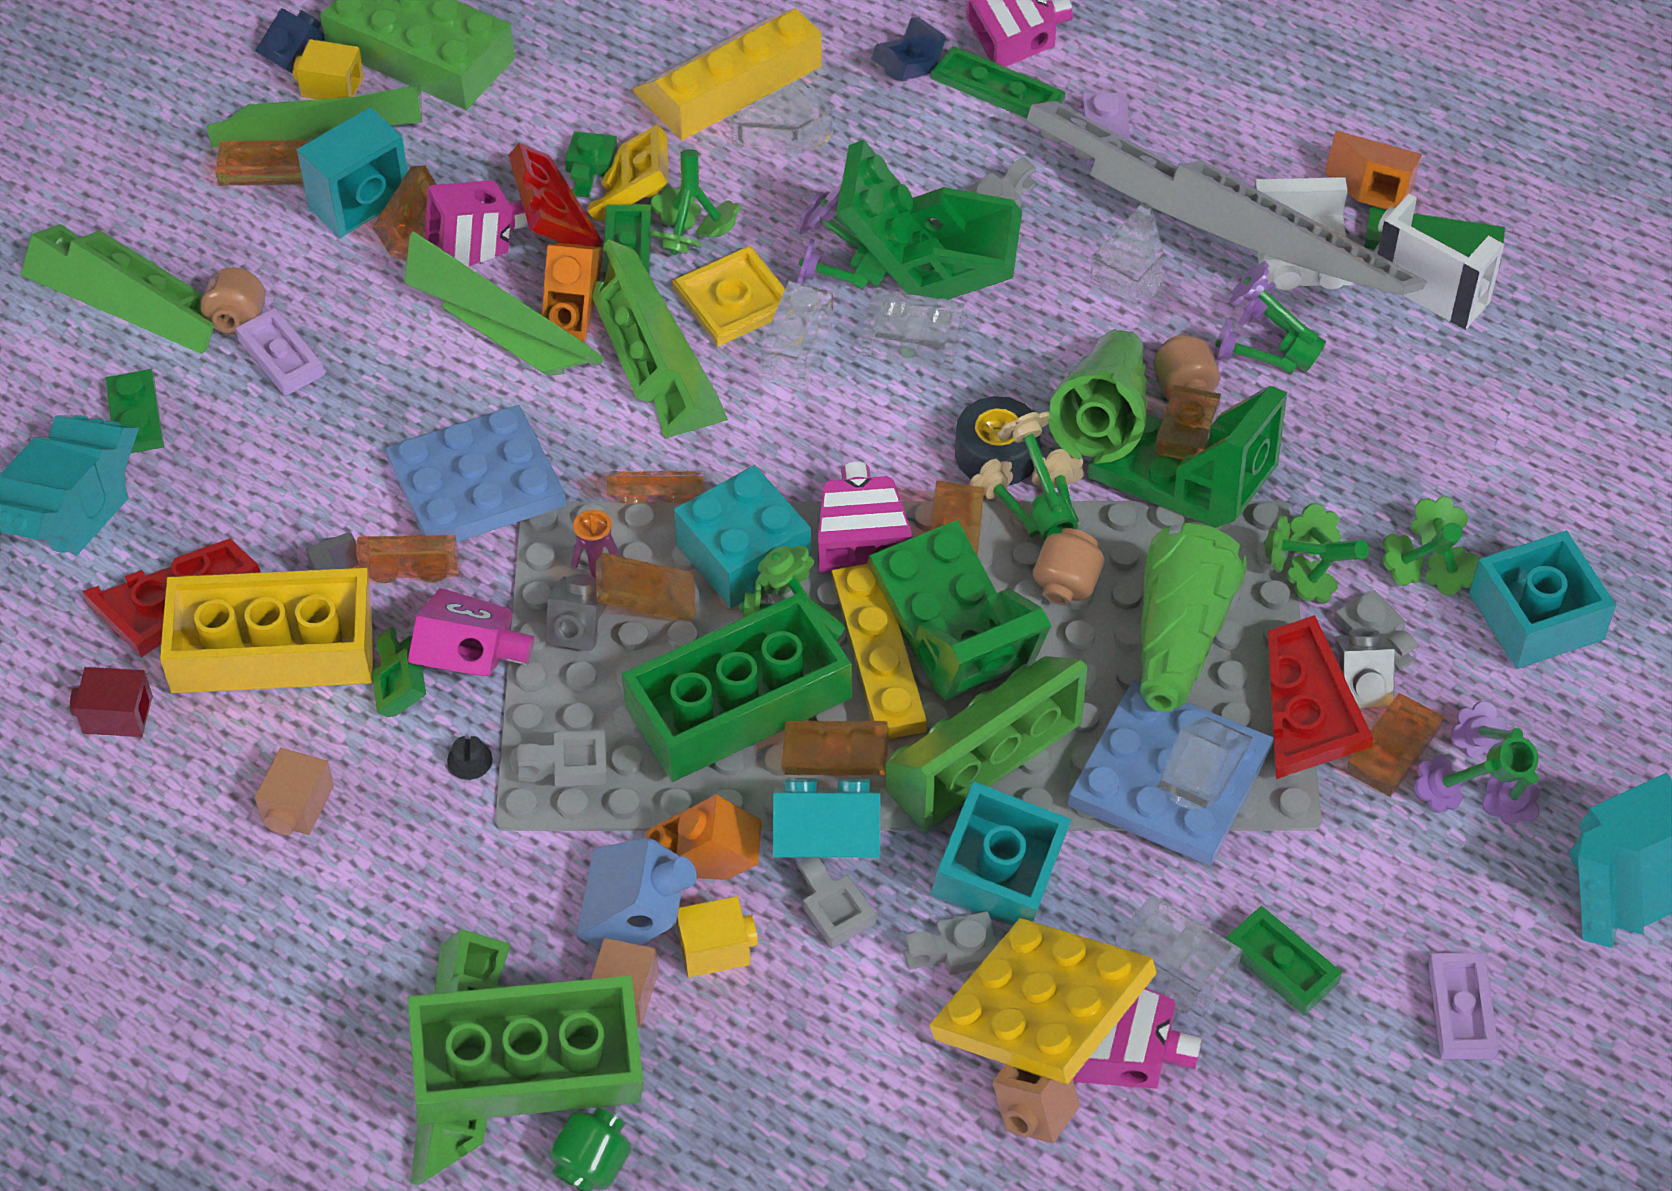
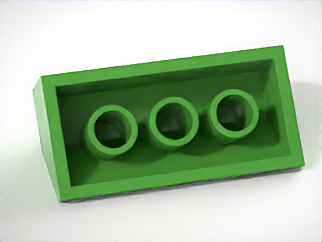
(987, 739)

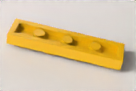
(878, 652)

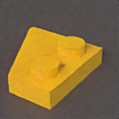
(637, 172)

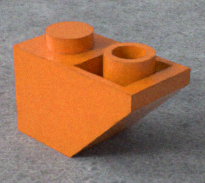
(1373, 170)
(570, 285)
(714, 837)

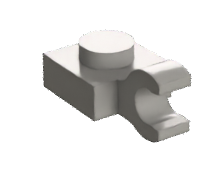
(1011, 185)
(1375, 613)
(574, 759)
(836, 906)
(959, 943)

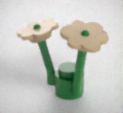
(1051, 509)

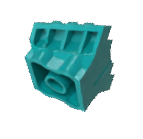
(67, 482)
(1625, 861)

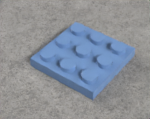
(476, 475)
(1127, 767)

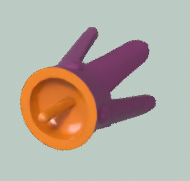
(593, 534)

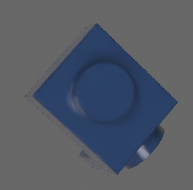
(289, 37)
(914, 54)

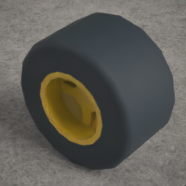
(978, 439)

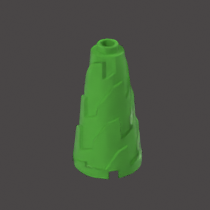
(1103, 402)
(1186, 602)

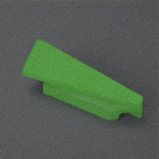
(314, 117)
(119, 283)
(494, 310)
(653, 347)
(464, 964)

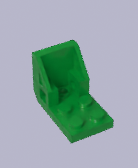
(943, 258)
(1216, 481)
(953, 613)

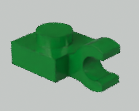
(589, 156)
(396, 681)

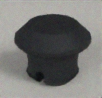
(469, 758)

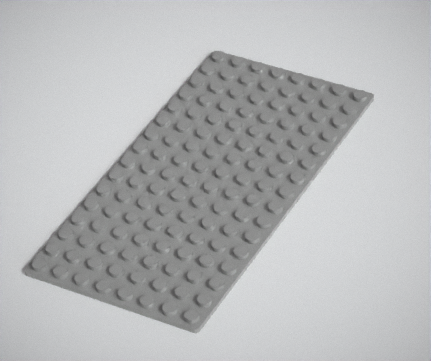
(584, 689)

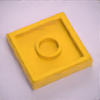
(731, 295)

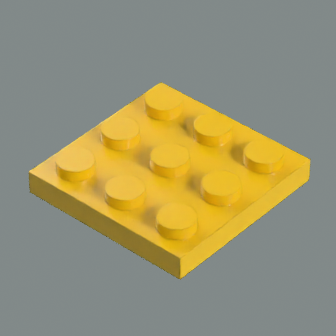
(1043, 1000)

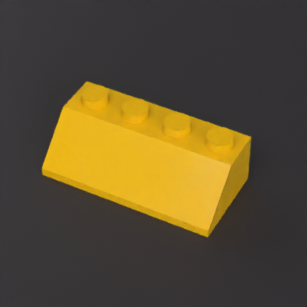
(734, 73)
(267, 630)

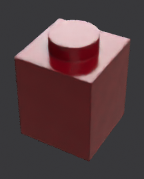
(112, 701)

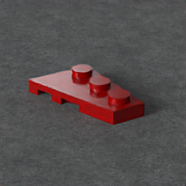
(548, 199)
(138, 605)
(1310, 701)

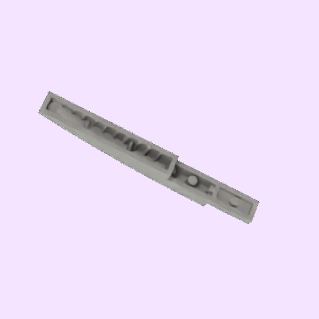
(1219, 203)

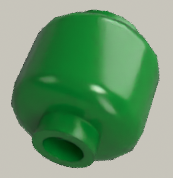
(590, 1150)

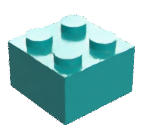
(352, 171)
(735, 529)
(1542, 599)
(826, 820)
(1000, 855)

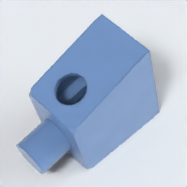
(633, 892)

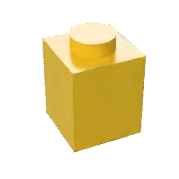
(328, 70)
(715, 936)

